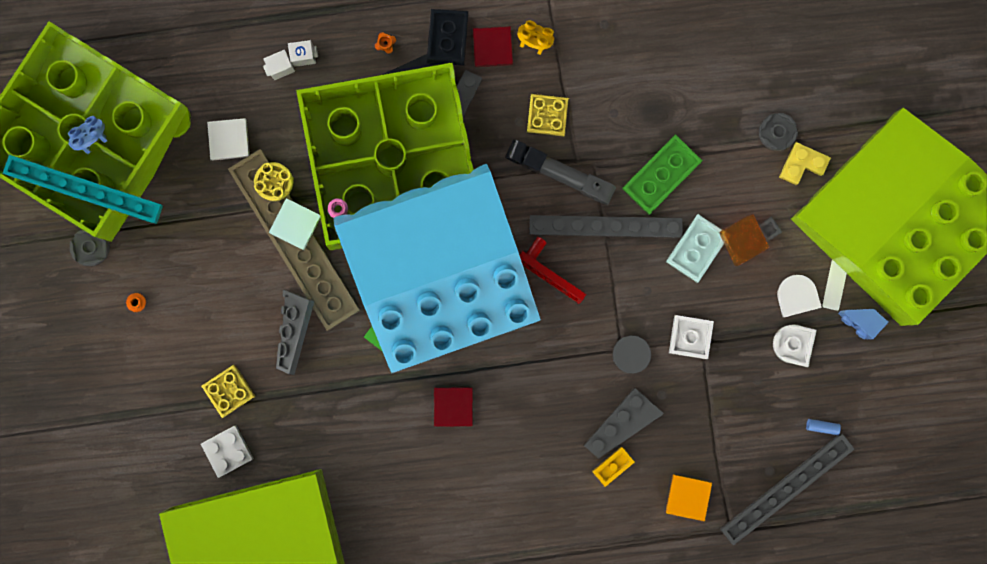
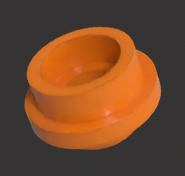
(141, 302)

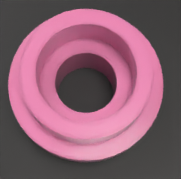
(337, 202)

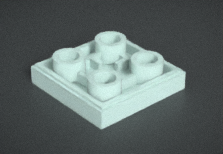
(295, 224)

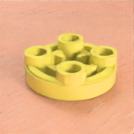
(273, 181)

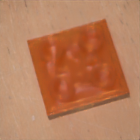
(744, 240)

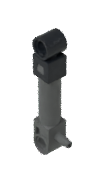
(540, 163)

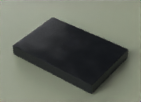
(447, 37)

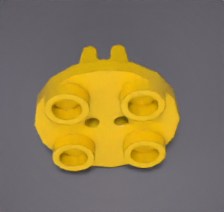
(535, 36)

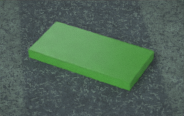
(662, 174)

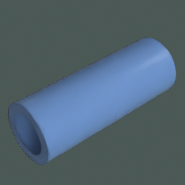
(823, 427)

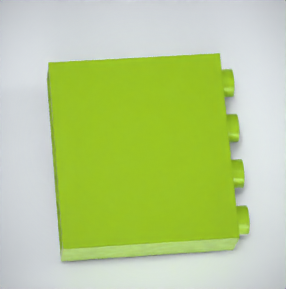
(256, 525)

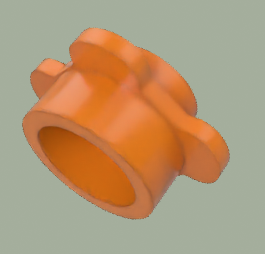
(382, 37)

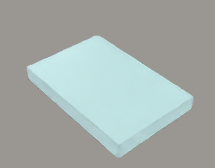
(696, 248)

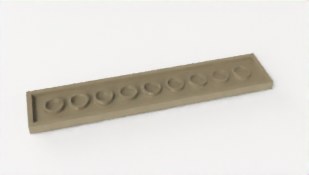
(308, 266)

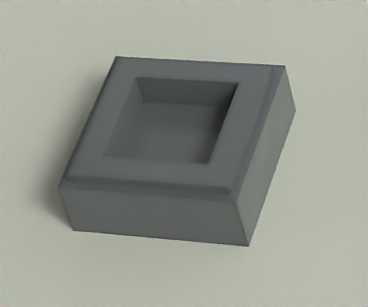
(769, 229)

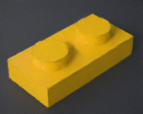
(613, 466)

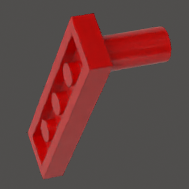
(529, 261)

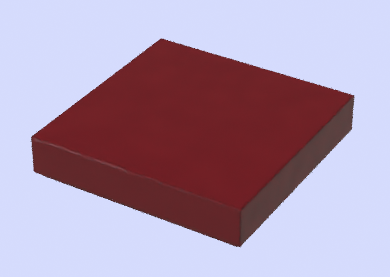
(492, 46)
(453, 407)

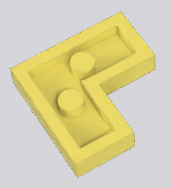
(801, 159)

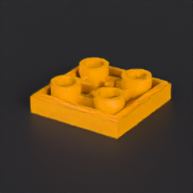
(688, 497)

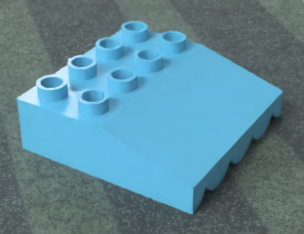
(437, 268)

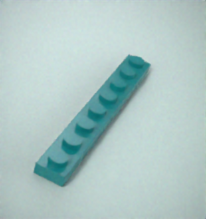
(82, 189)

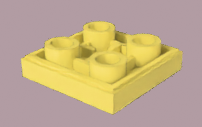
(547, 115)
(228, 391)

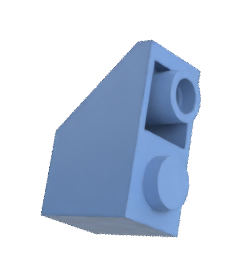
(865, 321)

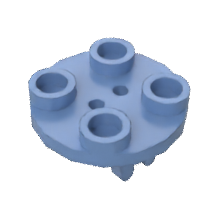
(87, 134)

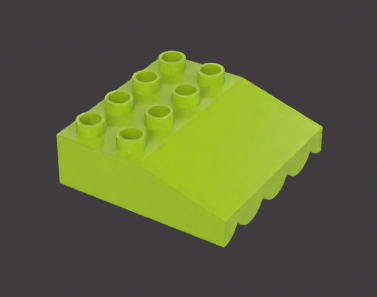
(58, 90)
(382, 138)
(902, 217)

